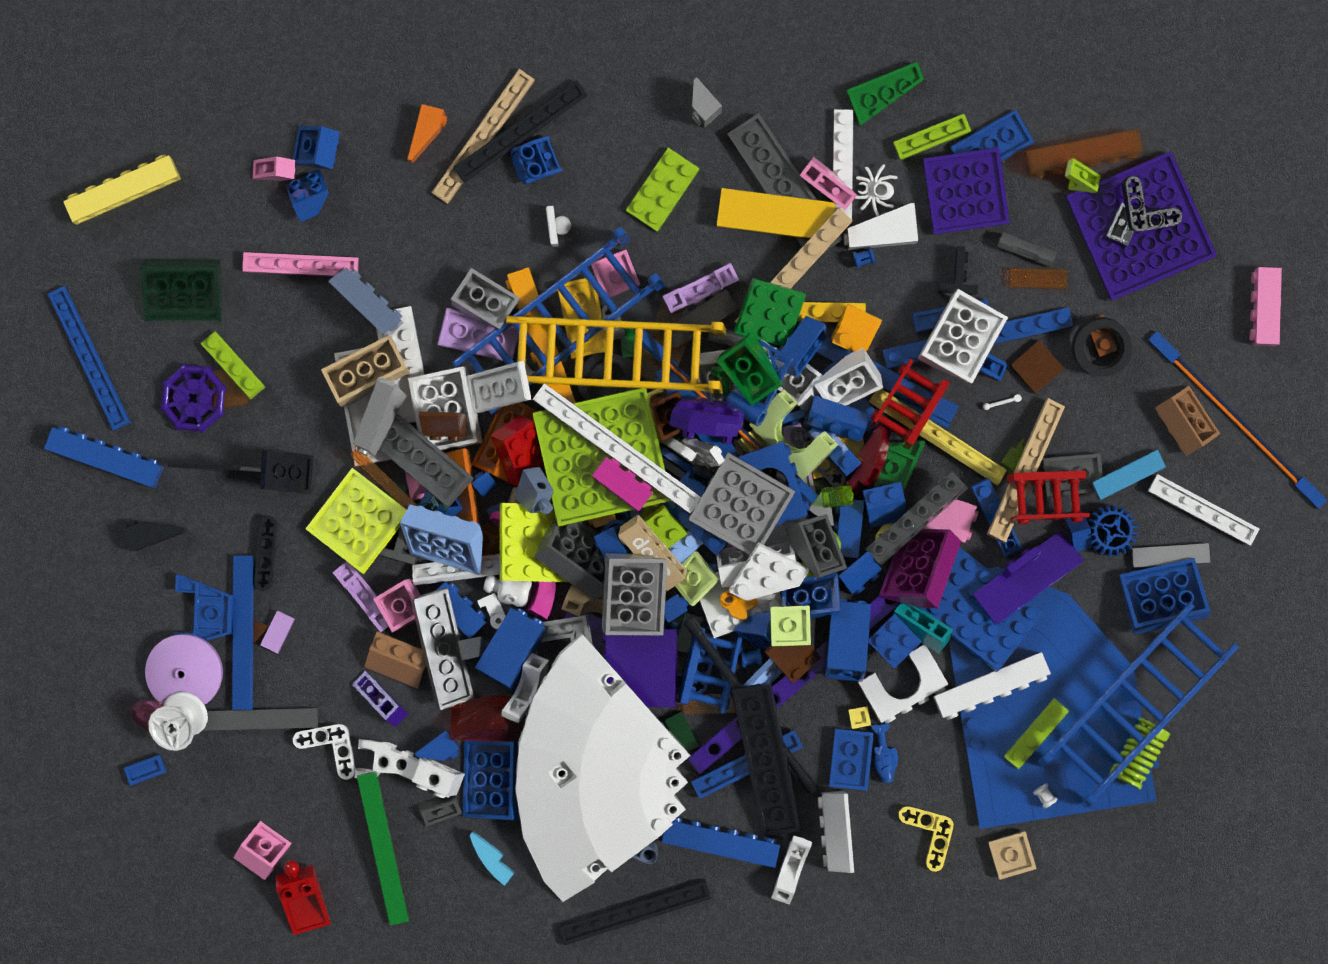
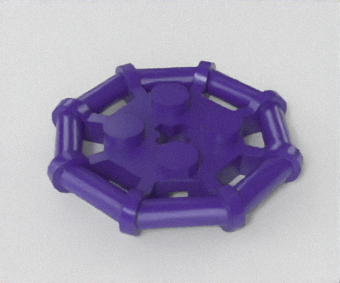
(182, 398)

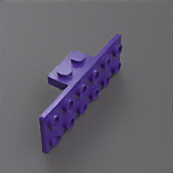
(1027, 577)

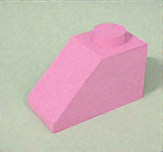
(274, 169)

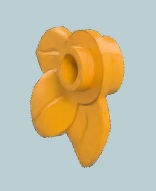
(738, 607)

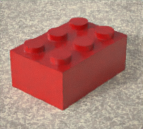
(518, 448)

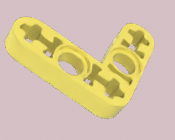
(933, 826)

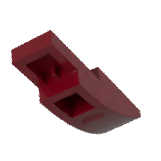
(873, 457)

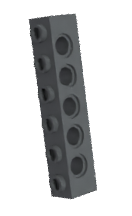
(917, 518)

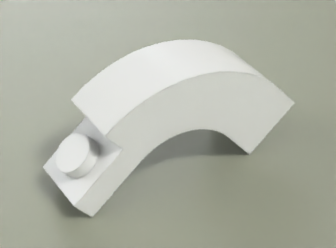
(533, 672)
(791, 869)

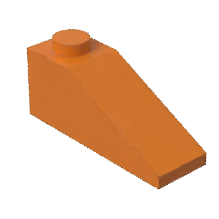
(427, 128)

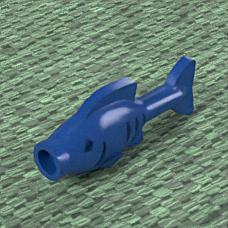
(885, 758)

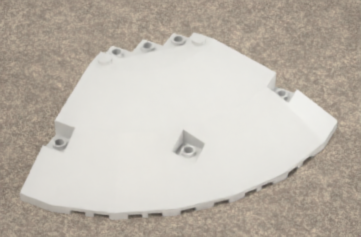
(615, 766)

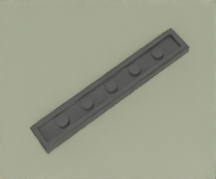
(262, 719)

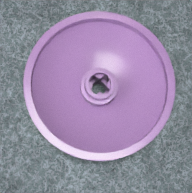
(187, 654)

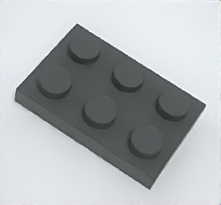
(1090, 463)

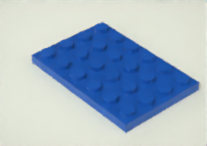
(969, 621)

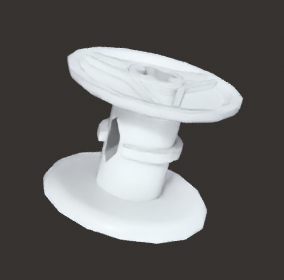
(178, 721)

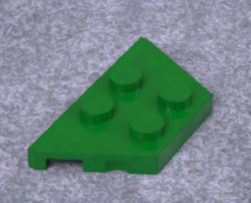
(899, 463)

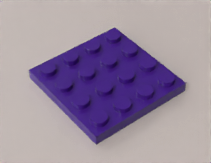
(966, 191)

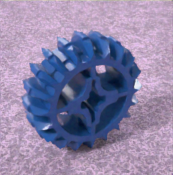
(1116, 524)

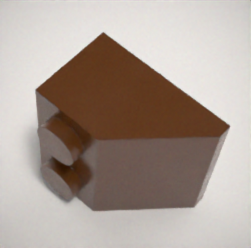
(661, 410)
(443, 425)
(793, 660)

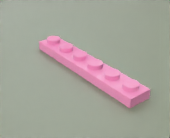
(297, 264)

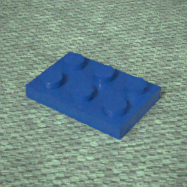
(851, 759)

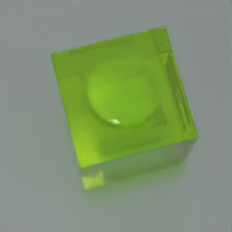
(837, 497)

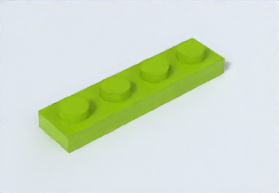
(932, 137)
(232, 365)
(1036, 733)

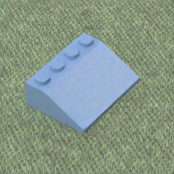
(443, 538)

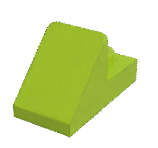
(1081, 177)

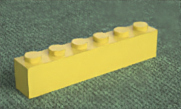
(122, 189)

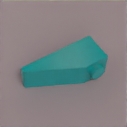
(925, 626)

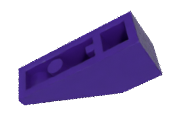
(380, 699)

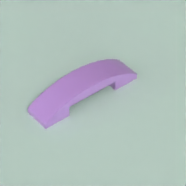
(701, 288)
(361, 593)

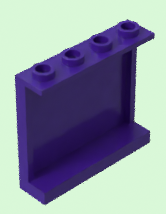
(646, 665)

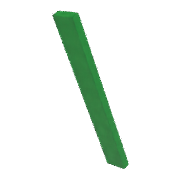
(383, 848)

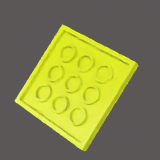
(357, 521)
(519, 541)

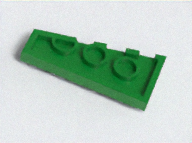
(880, 92)

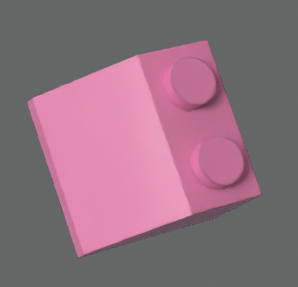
(396, 604)
(262, 850)

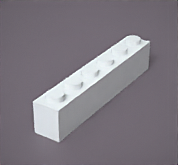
(991, 685)

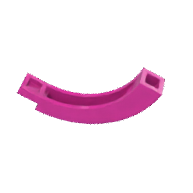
(542, 592)

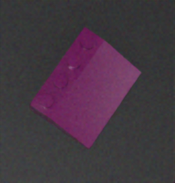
(921, 569)

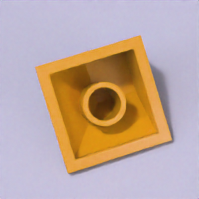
(855, 329)

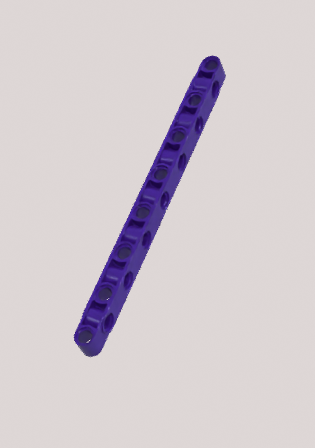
(783, 689)

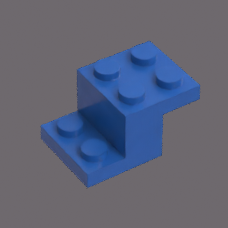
(894, 641)

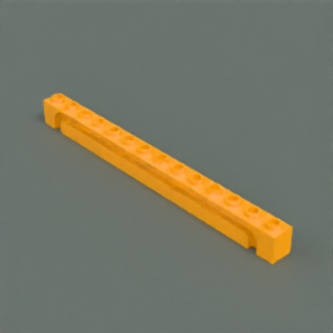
(523, 286)

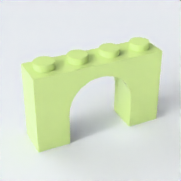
(771, 432)

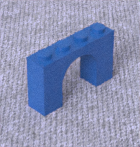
(777, 457)

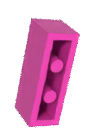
(622, 483)

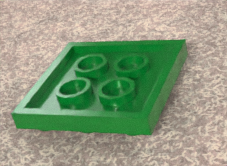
(770, 312)

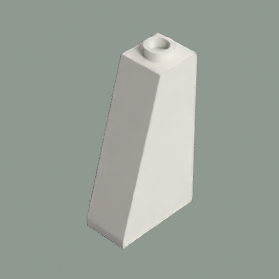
(889, 229)

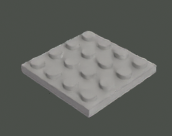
(741, 504)

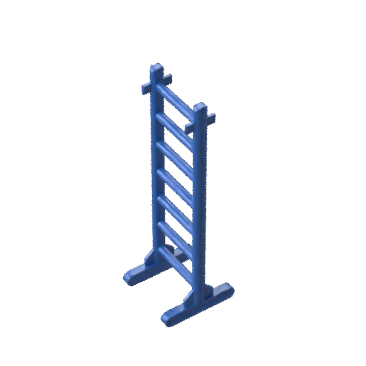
(621, 237)
(1121, 681)

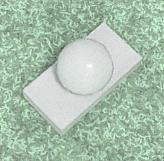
(558, 225)

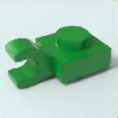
(627, 344)

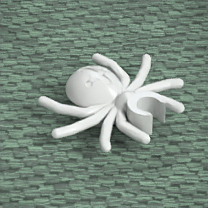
(876, 189)

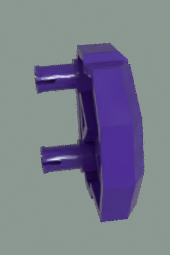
(707, 418)

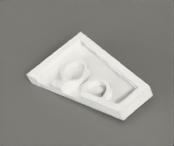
(707, 454)

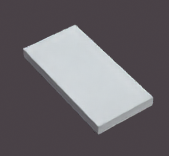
(499, 387)

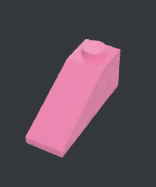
(828, 183)

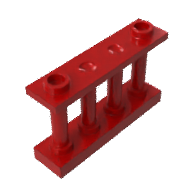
(927, 404)
(1055, 480)

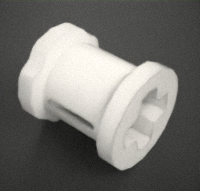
(1045, 796)

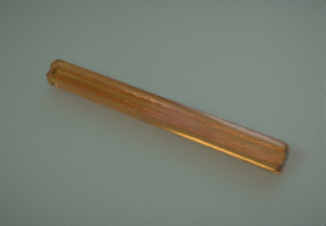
(374, 471)

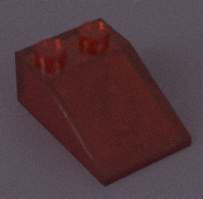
(480, 720)

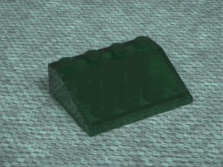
(182, 289)

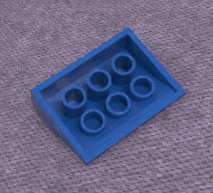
(1160, 593)
(490, 780)

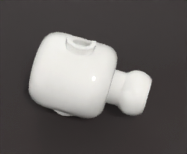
(509, 592)

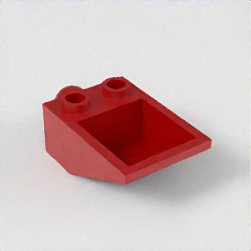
(302, 898)

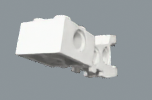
(420, 770)

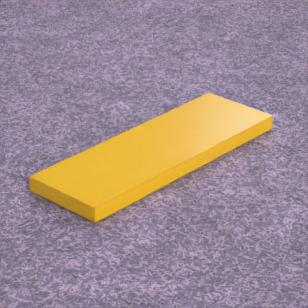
(772, 213)

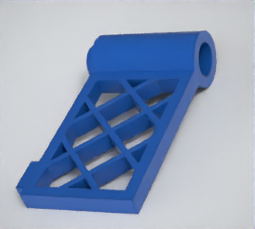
(757, 413)

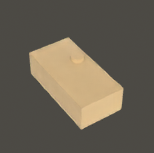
(359, 372)

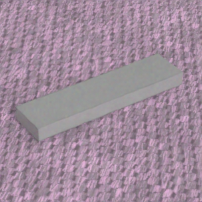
(1169, 554)

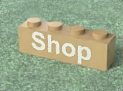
(645, 542)

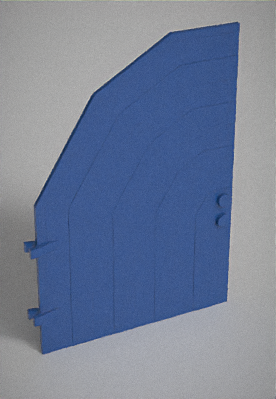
(1081, 670)

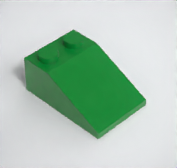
(749, 369)

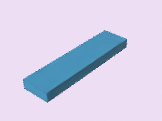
(1128, 474)

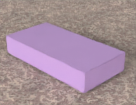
(277, 632)

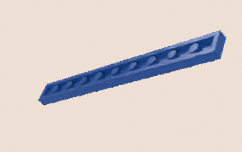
(1011, 331)

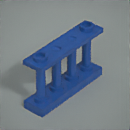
(691, 675)

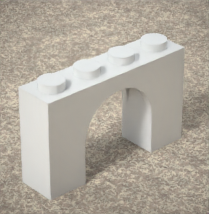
(930, 681)

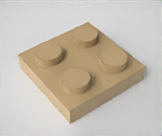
(1012, 855)

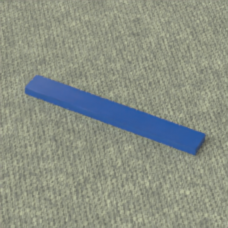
(89, 358)
(944, 408)
(243, 633)

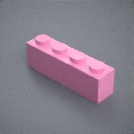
(1266, 306)

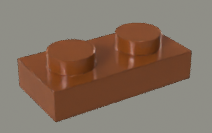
(1103, 341)

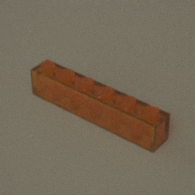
(1086, 151)

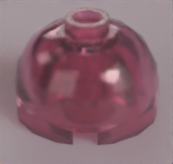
(142, 711)

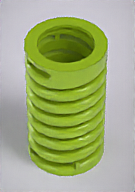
(1143, 728)

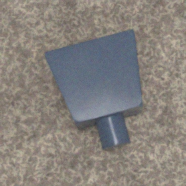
(534, 491)

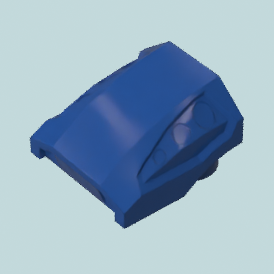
(535, 160)

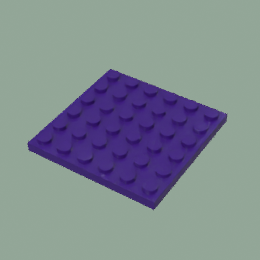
(1150, 253)

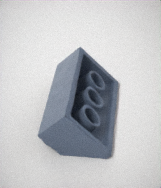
(366, 302)

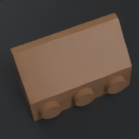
(1187, 421)
(396, 659)

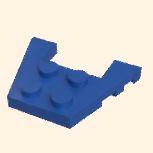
(211, 610)

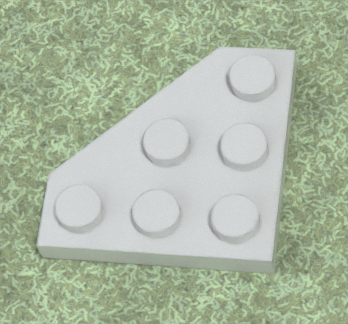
(767, 573)

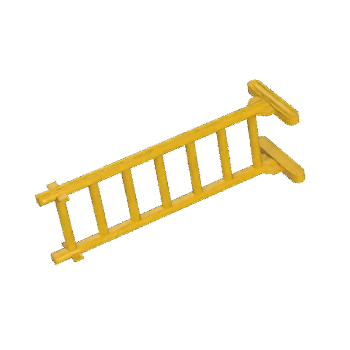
(717, 328)

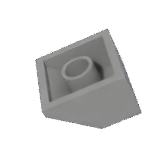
(704, 105)

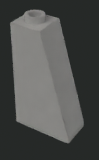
(378, 416)

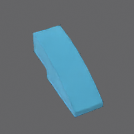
(491, 858)

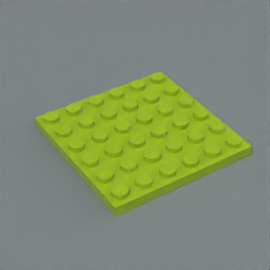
(574, 459)

